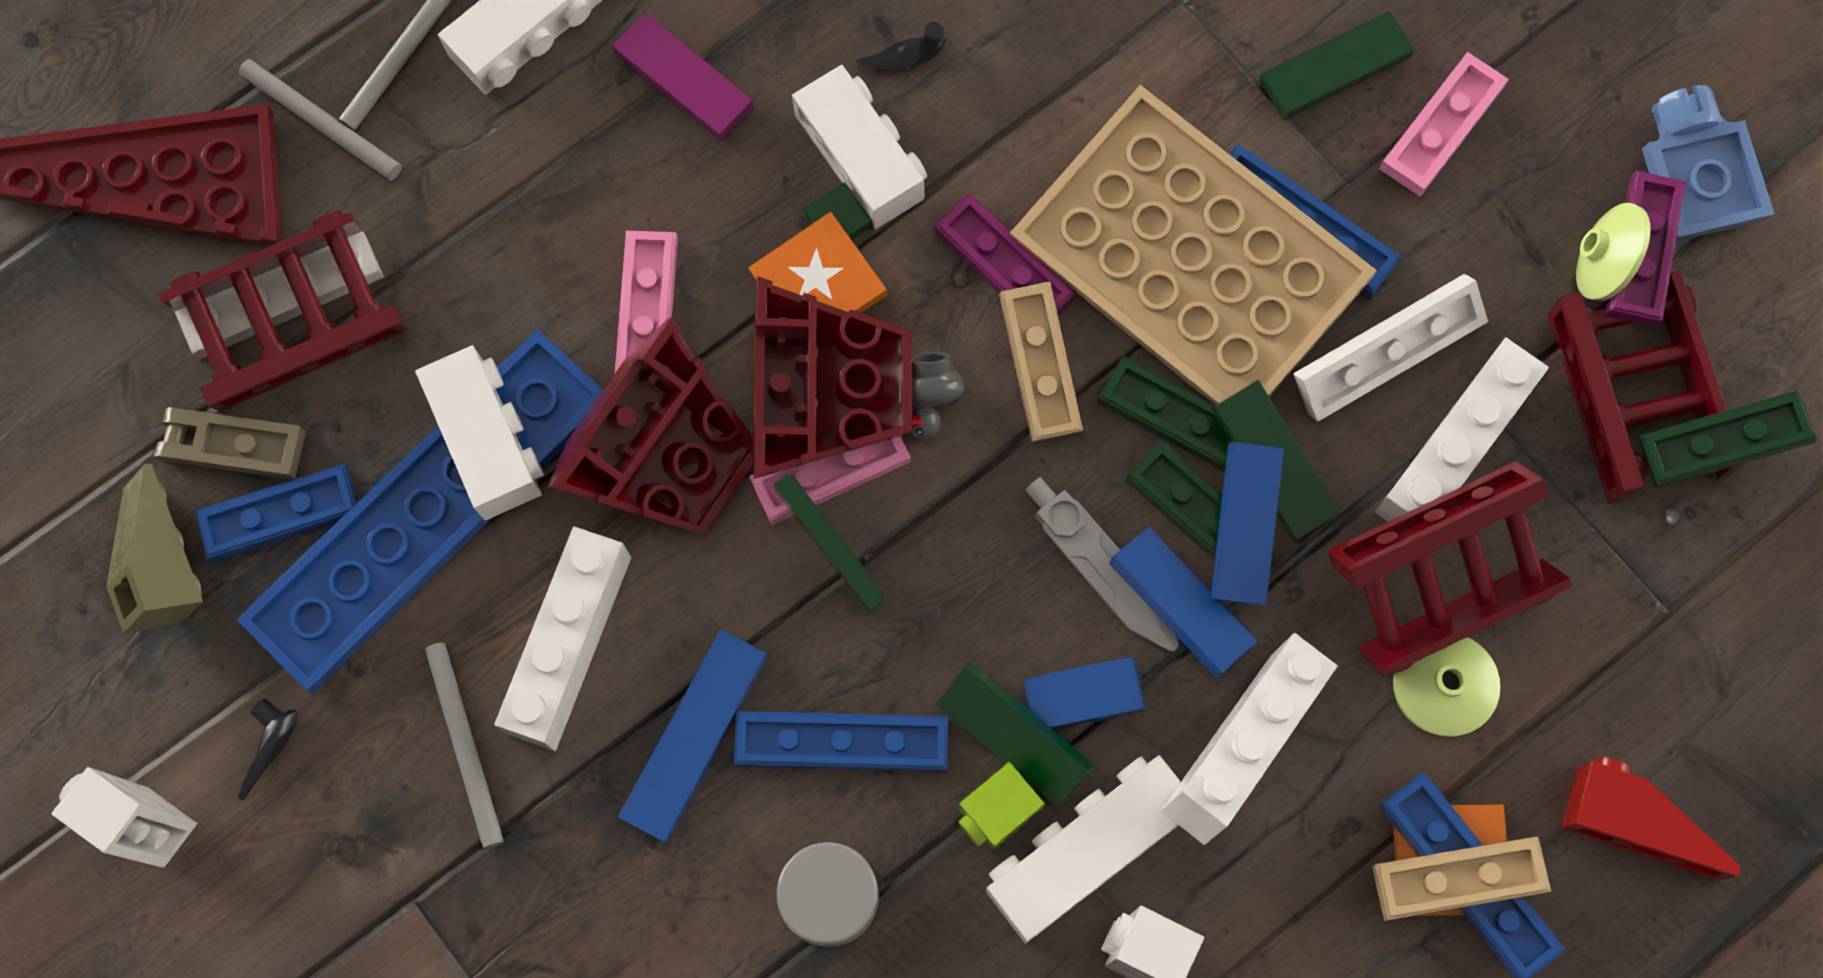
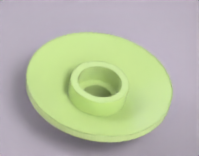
(1612, 252)
(1447, 711)

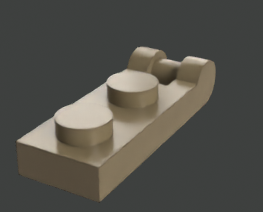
(231, 443)

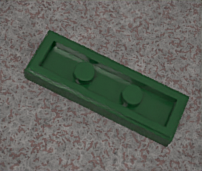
(1336, 65)
(1166, 411)
(1253, 419)
(1727, 439)
(1180, 495)
(829, 542)
(1014, 734)

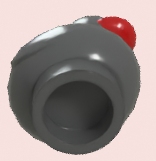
(932, 386)

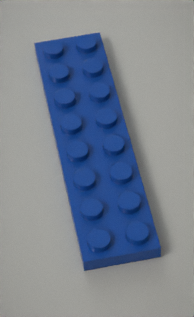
(406, 528)

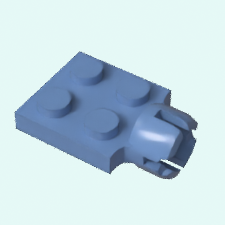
(1714, 160)

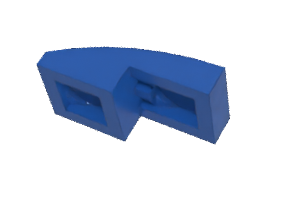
(1086, 693)

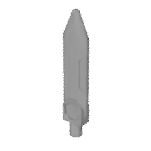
(1090, 553)

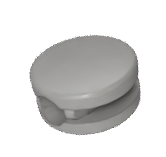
(827, 894)

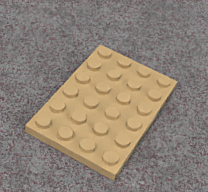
(1191, 252)

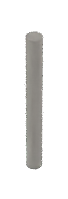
(392, 63)
(320, 119)
(464, 746)

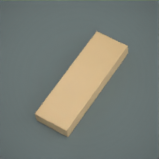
(1040, 362)
(1461, 878)

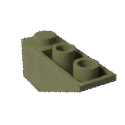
(148, 563)

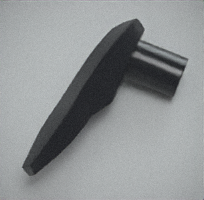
(908, 51)
(274, 738)

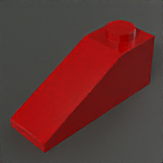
(1638, 818)

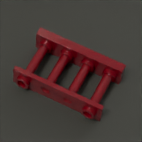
(279, 362)
(1593, 373)
(1430, 527)

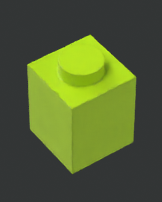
(999, 808)

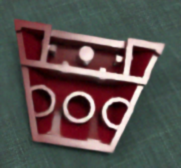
(823, 380)
(658, 439)

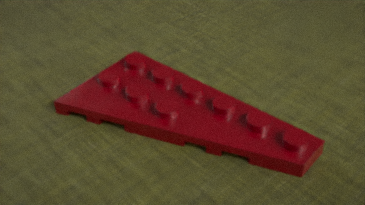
(174, 172)

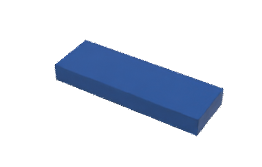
(276, 513)
(1247, 523)
(1182, 602)

